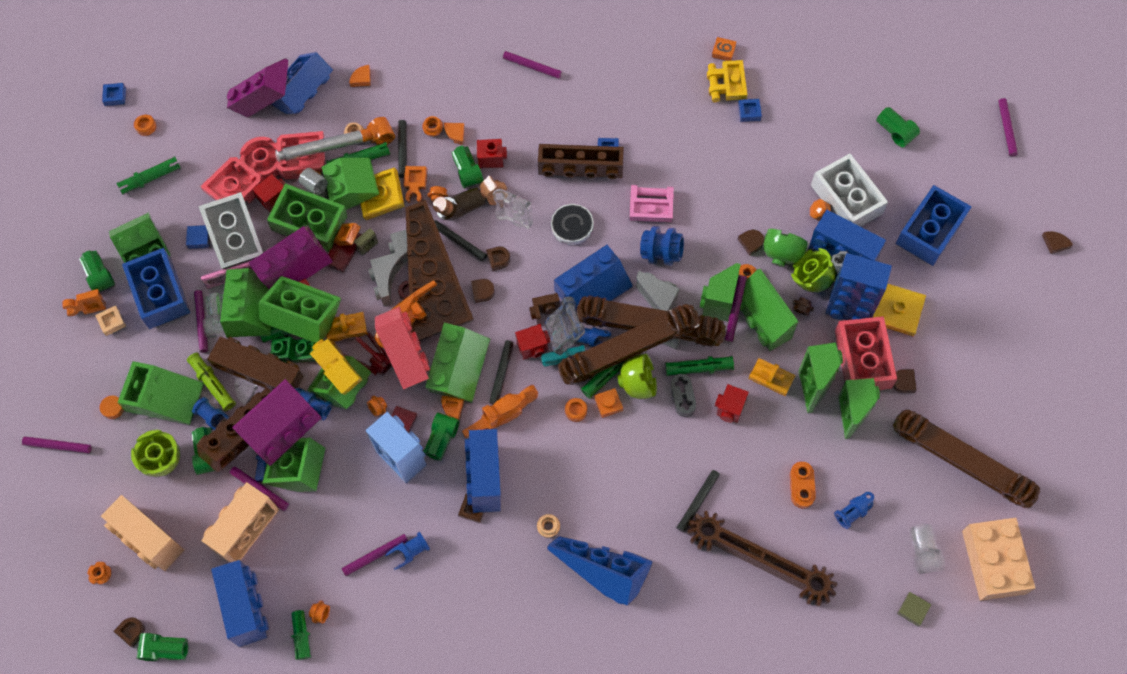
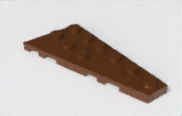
(428, 263)

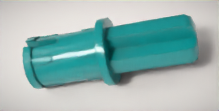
(552, 358)

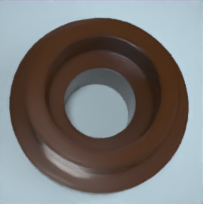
(802, 306)

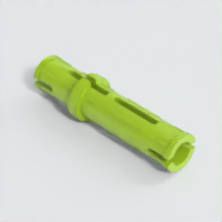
(206, 374)

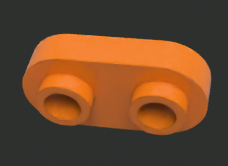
(802, 484)

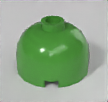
(783, 247)

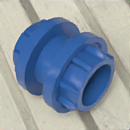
(663, 246)

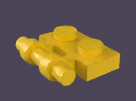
(734, 81)

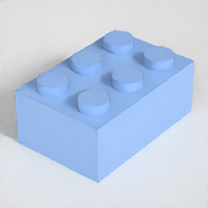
(397, 446)

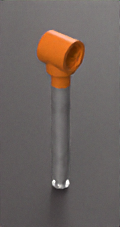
(377, 132)

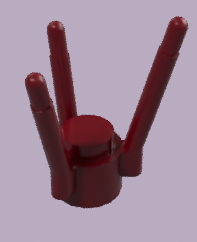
(379, 361)

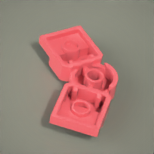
(248, 171)

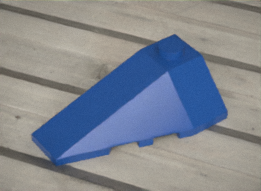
(610, 573)

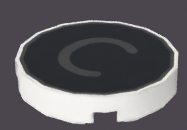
(572, 224)

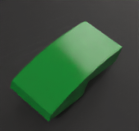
(292, 350)

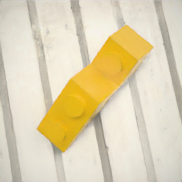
(335, 365)

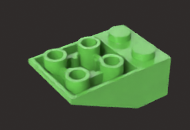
(159, 393)

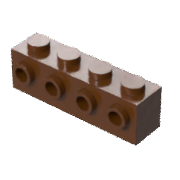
(580, 161)
(253, 366)
(224, 442)

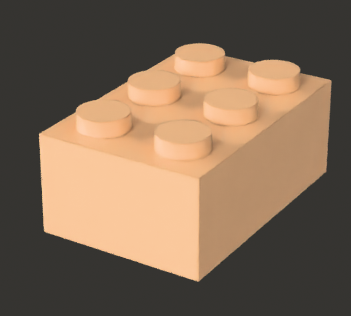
(240, 523)
(141, 534)
(998, 559)

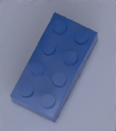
(858, 288)

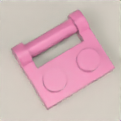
(651, 209)

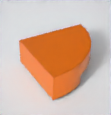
(361, 77)
(455, 132)
(452, 406)

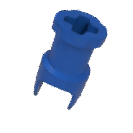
(591, 336)
(321, 407)
(208, 412)
(857, 508)
(410, 549)

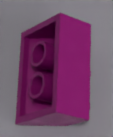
(259, 89)
(293, 257)
(277, 422)

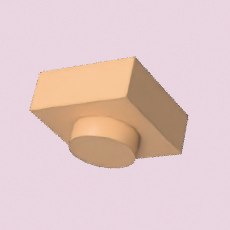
(110, 320)

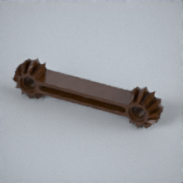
(600, 313)
(629, 344)
(967, 459)
(762, 558)

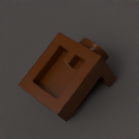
(544, 304)

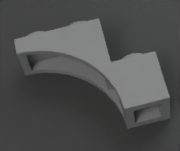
(386, 267)

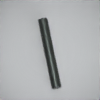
(402, 147)
(460, 241)
(501, 372)
(698, 500)

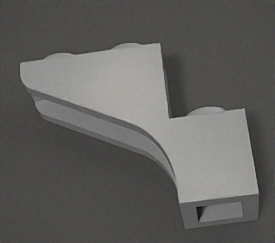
(659, 296)

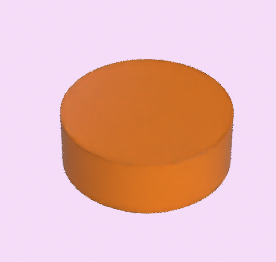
(145, 125)
(110, 407)
(576, 409)

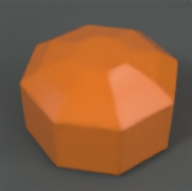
(818, 209)

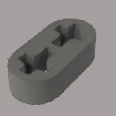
(678, 396)

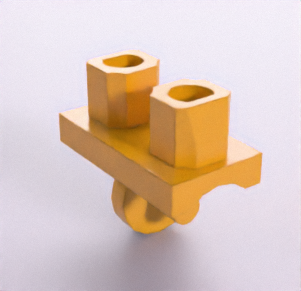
(347, 326)
(771, 376)

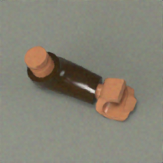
(467, 201)

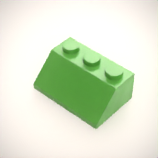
(241, 304)
(298, 309)
(767, 312)
(457, 362)
(818, 372)

